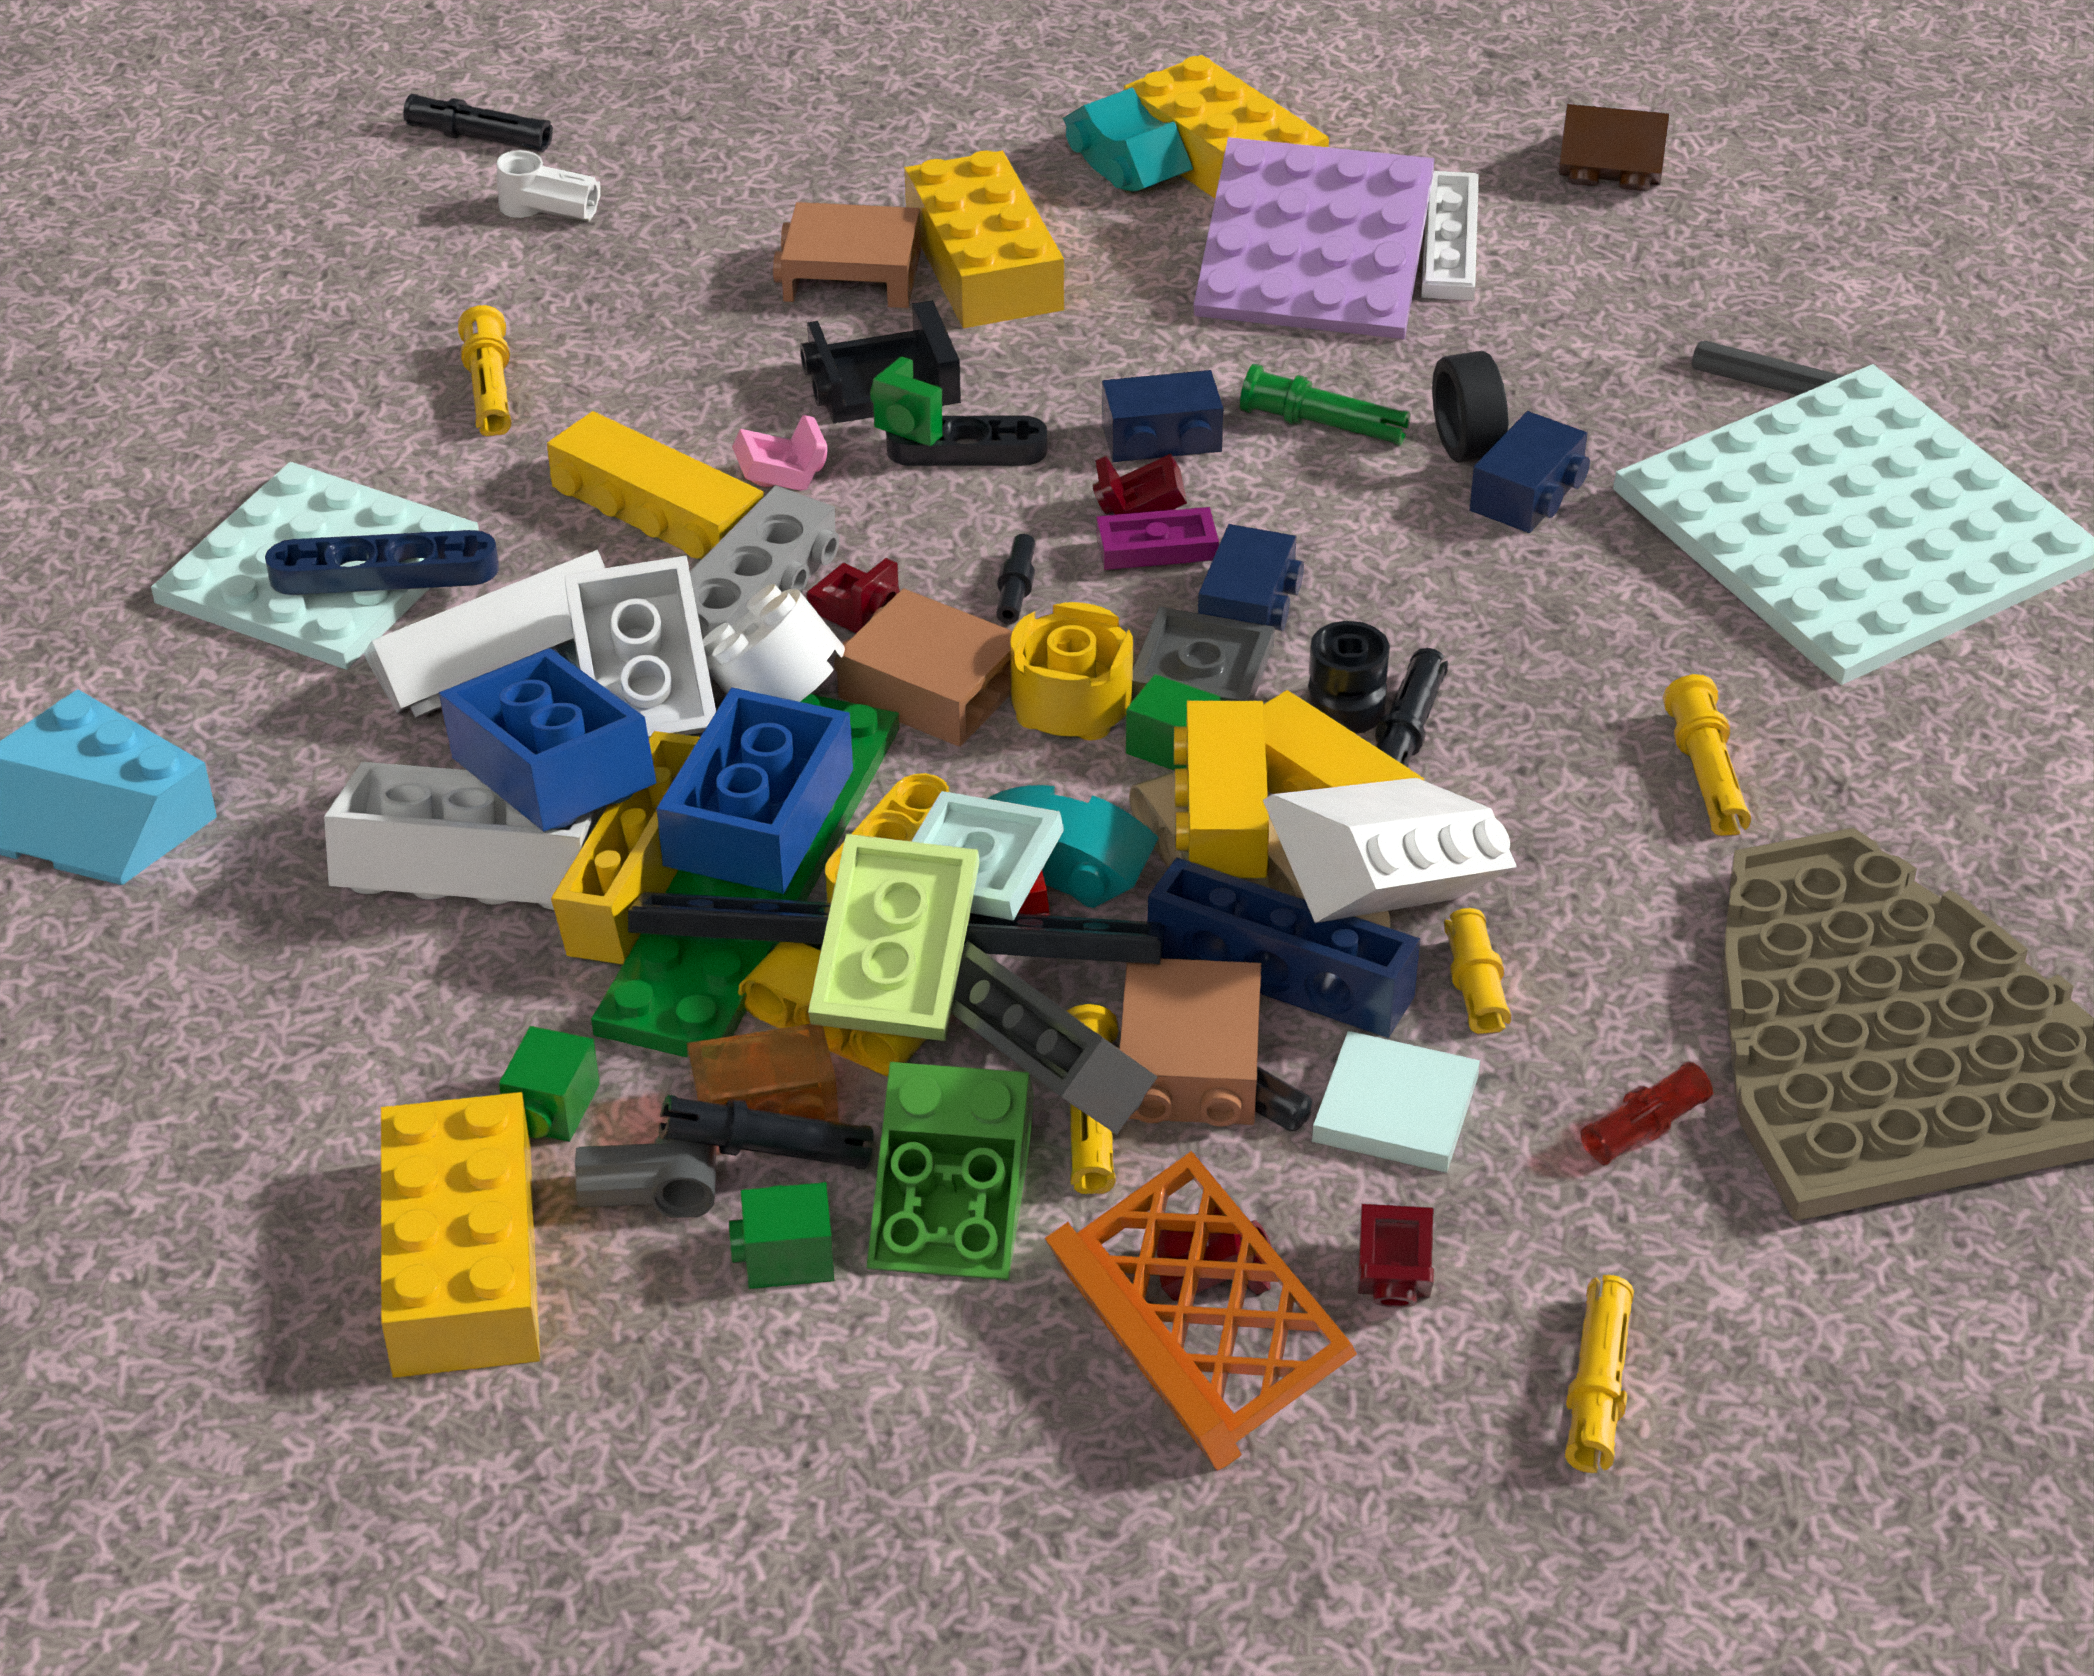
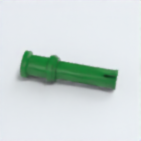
(1298, 400)

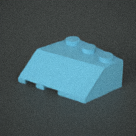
(97, 791)

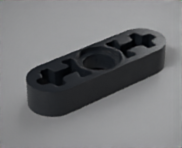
(1019, 443)

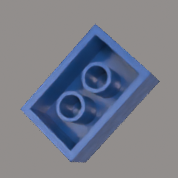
(548, 739)
(755, 790)

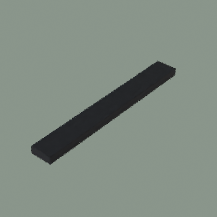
(807, 923)

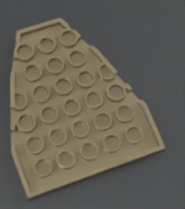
(1891, 1032)

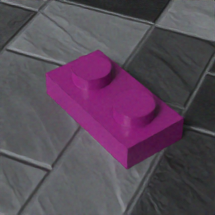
(1156, 538)

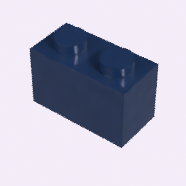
(1162, 415)
(1529, 472)
(1252, 577)

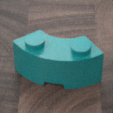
(1126, 142)
(1099, 848)

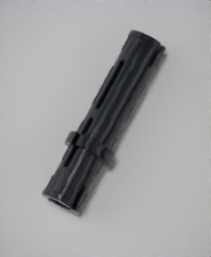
(458, 118)
(1403, 730)
(739, 1128)

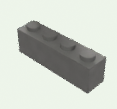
(1048, 1041)

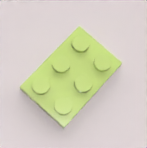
(894, 937)

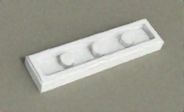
(1451, 237)

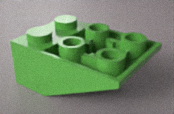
(950, 1170)

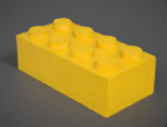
(1211, 107)
(985, 239)
(457, 1236)

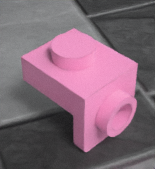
(782, 461)

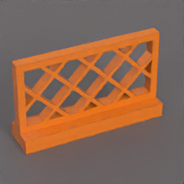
(1161, 1353)

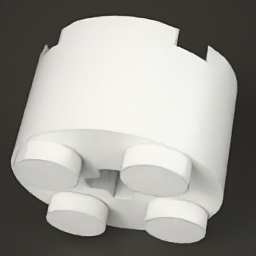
(774, 647)

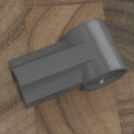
(667, 1173)

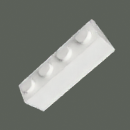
(475, 637)
(443, 837)
(1387, 846)

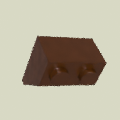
(1613, 146)

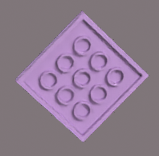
(1315, 238)

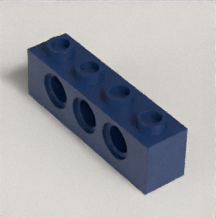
(1327, 967)

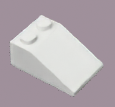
(644, 641)

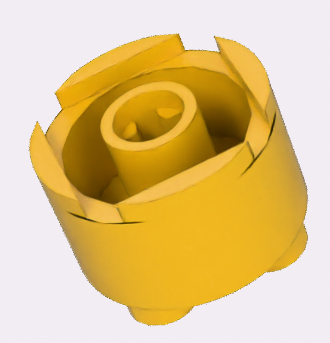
(1072, 670)

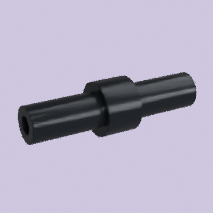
(1015, 579)

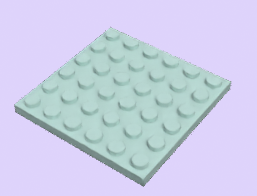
(1857, 522)

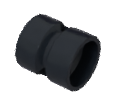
(1349, 674)

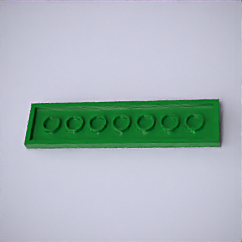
(688, 986)

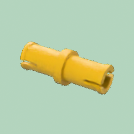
(1477, 971)

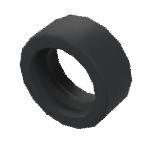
(1469, 404)

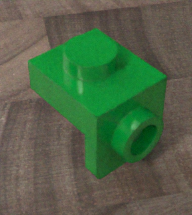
(906, 404)

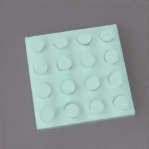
(229, 579)

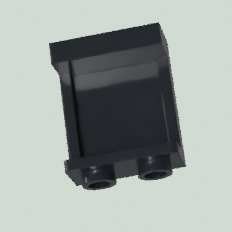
(846, 369)

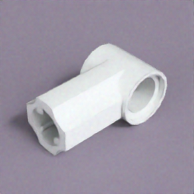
(532, 188)

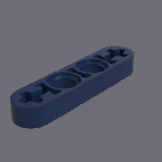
(448, 561)

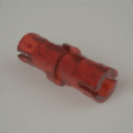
(1677, 1094)

